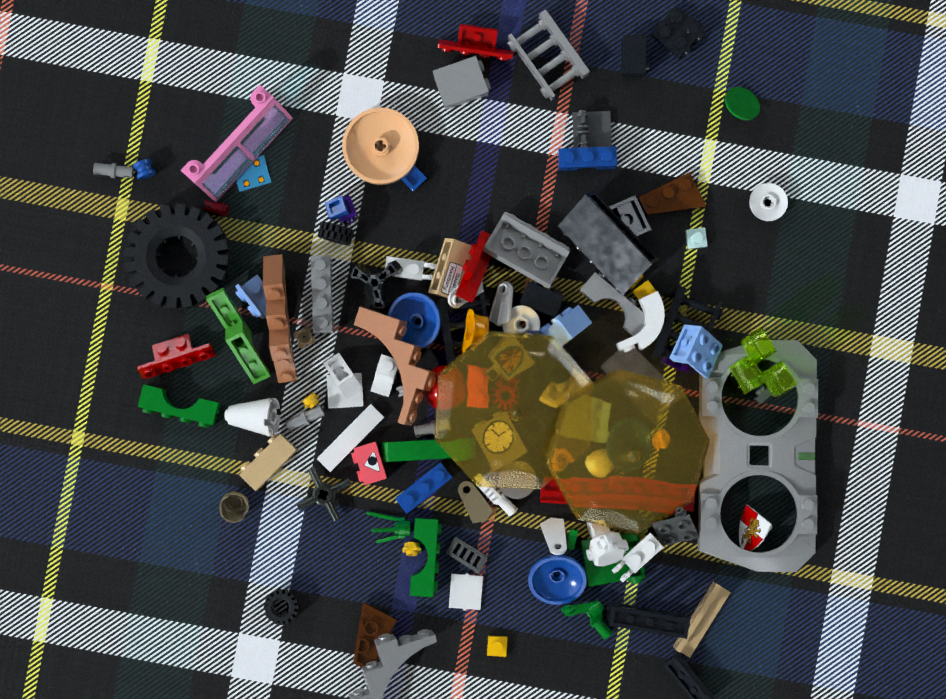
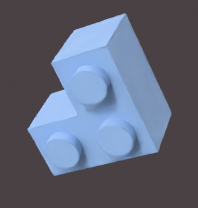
(568, 326)

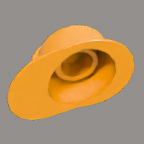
(475, 327)

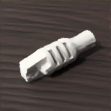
(500, 499)

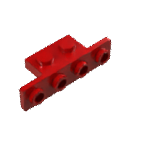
(476, 40)
(474, 269)
(173, 355)

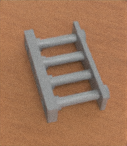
(556, 38)

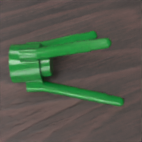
(401, 528)

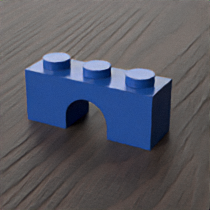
(588, 157)
(423, 487)

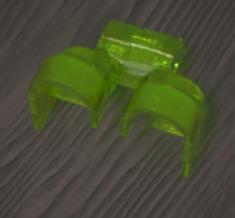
(748, 374)

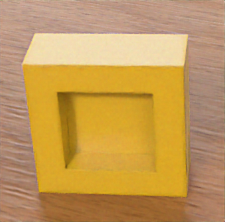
(644, 290)
(497, 646)

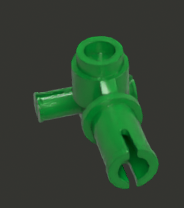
(594, 612)

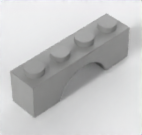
(599, 289)
(322, 294)

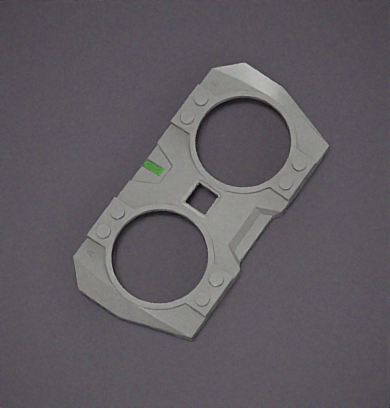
(789, 461)

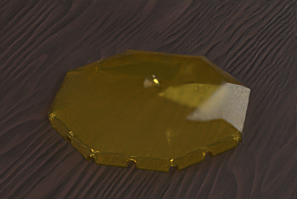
(503, 407)
(627, 451)

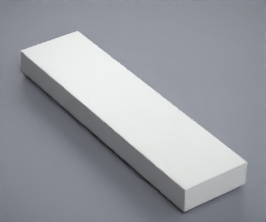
(350, 437)

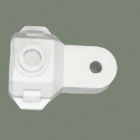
(605, 545)

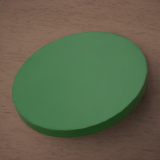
(742, 103)

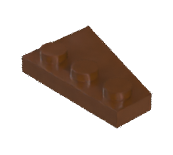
(673, 196)
(371, 626)

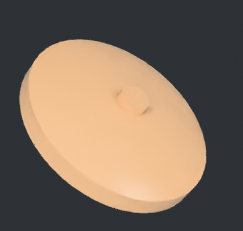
(380, 146)

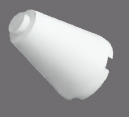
(255, 416)

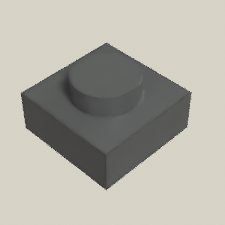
(762, 394)

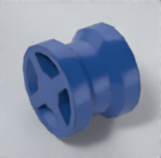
(144, 169)

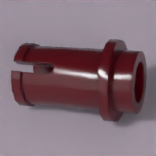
(217, 208)

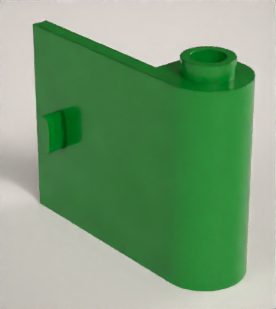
(603, 574)

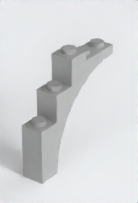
(391, 655)

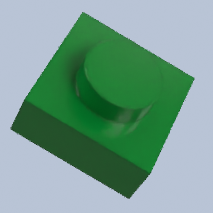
(571, 538)

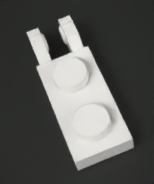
(411, 268)
(639, 555)

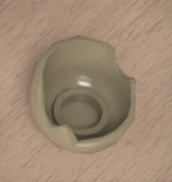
(234, 506)

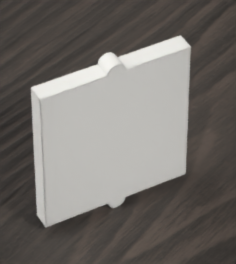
(465, 591)

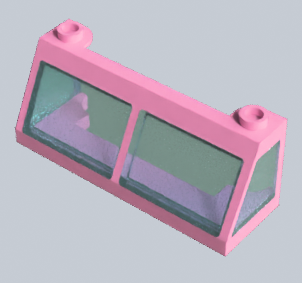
(240, 147)

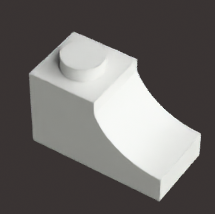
(343, 375)
(384, 376)

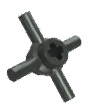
(315, 498)

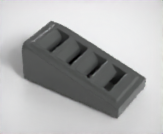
(478, 567)

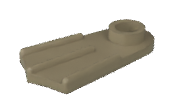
(474, 503)

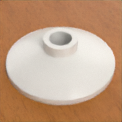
(775, 195)
(519, 314)

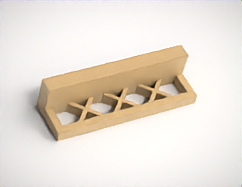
(702, 618)

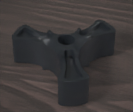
(377, 281)

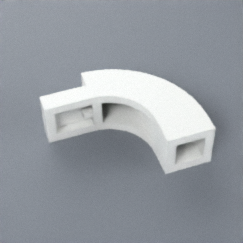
(654, 319)

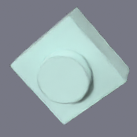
(696, 238)

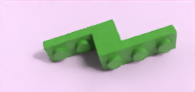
(238, 335)

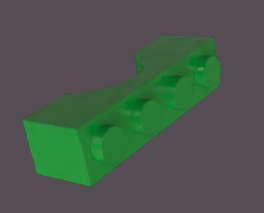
(202, 411)
(423, 581)

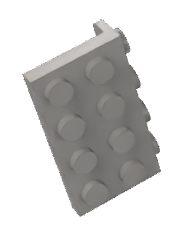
(526, 249)

